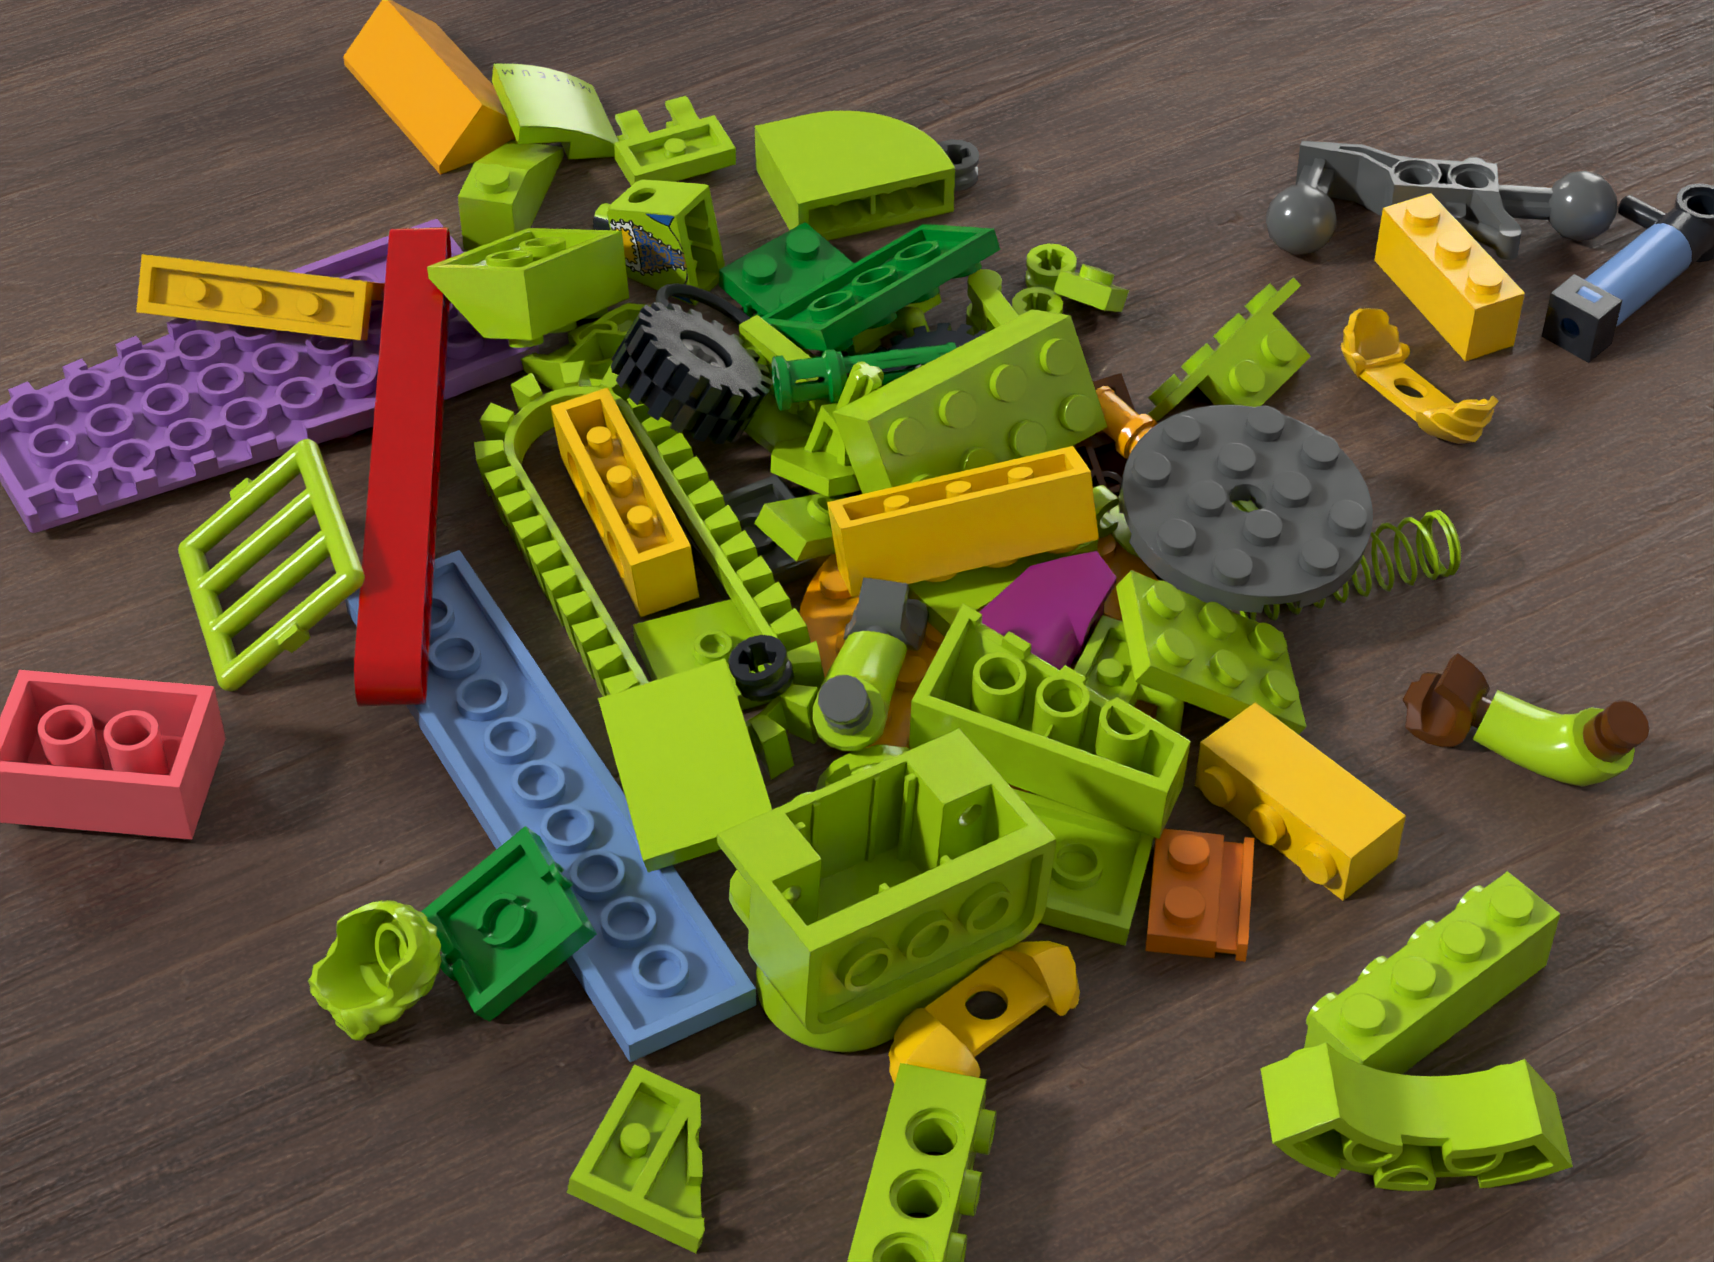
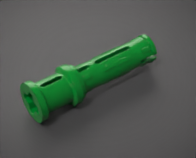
(832, 371)

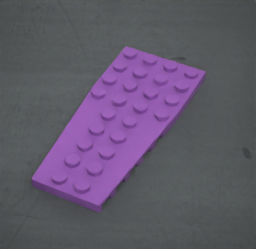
(209, 403)

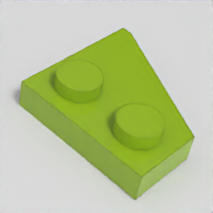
(647, 1160)

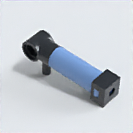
(1588, 310)

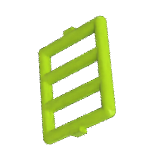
(208, 583)

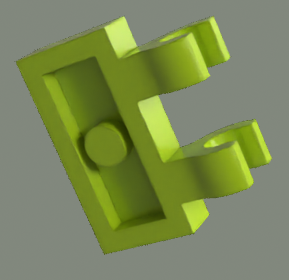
(672, 154)

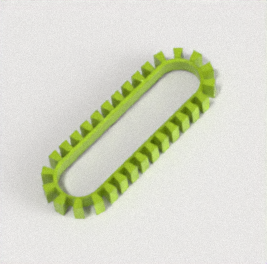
(705, 516)

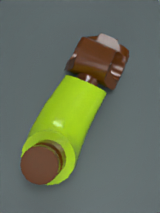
(1562, 747)

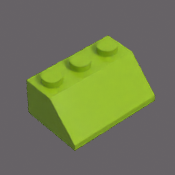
(535, 282)

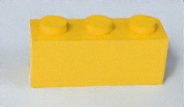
(1449, 277)
(1299, 801)

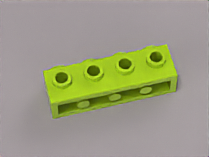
(1439, 979)

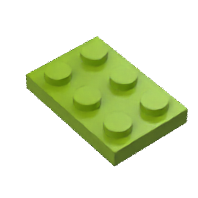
(1206, 652)

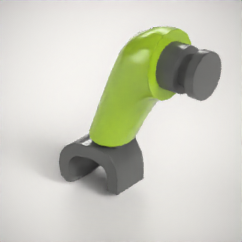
(861, 681)

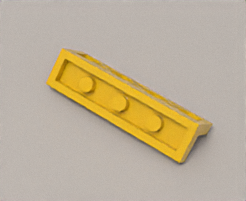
(256, 297)

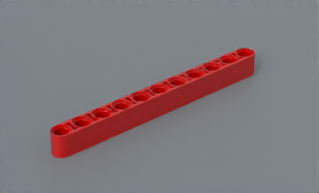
(404, 476)

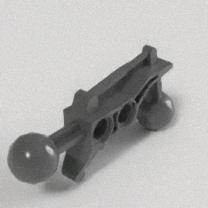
(1305, 217)

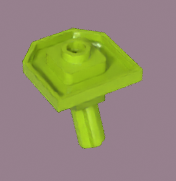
(821, 458)

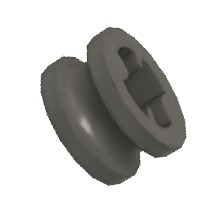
(965, 160)

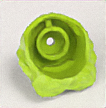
(376, 966)

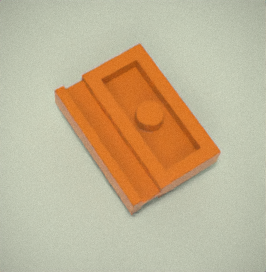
(1200, 895)

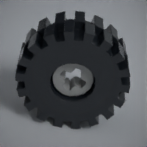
(691, 373)

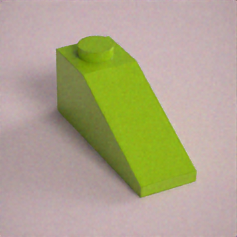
(506, 191)

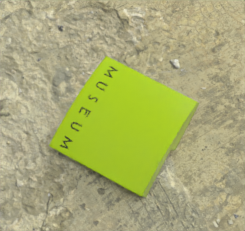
(554, 108)

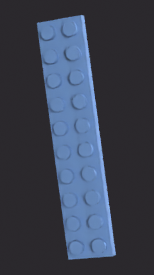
(525, 762)

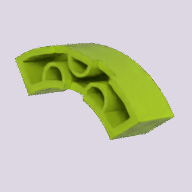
(1414, 1127)

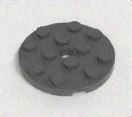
(1291, 549)

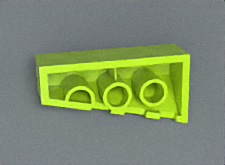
(1049, 728)

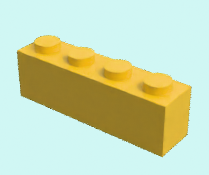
(965, 520)

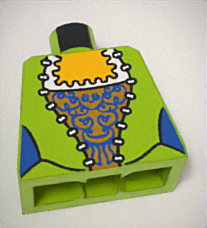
(666, 234)

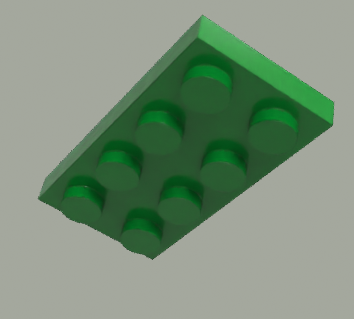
(881, 284)

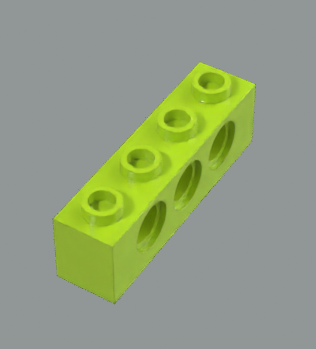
(925, 1114)

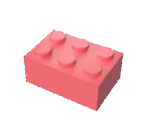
(108, 753)

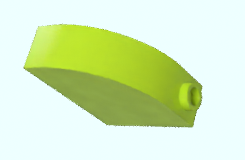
(852, 172)

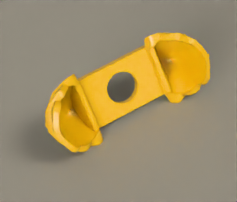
(1378, 358)
(950, 1037)

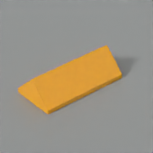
(428, 87)

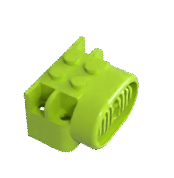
(867, 892)

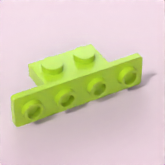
(1247, 365)

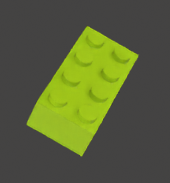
(976, 406)

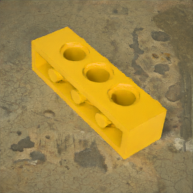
(625, 502)

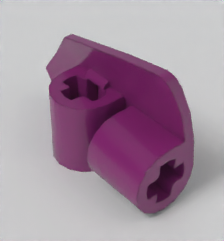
(1054, 606)

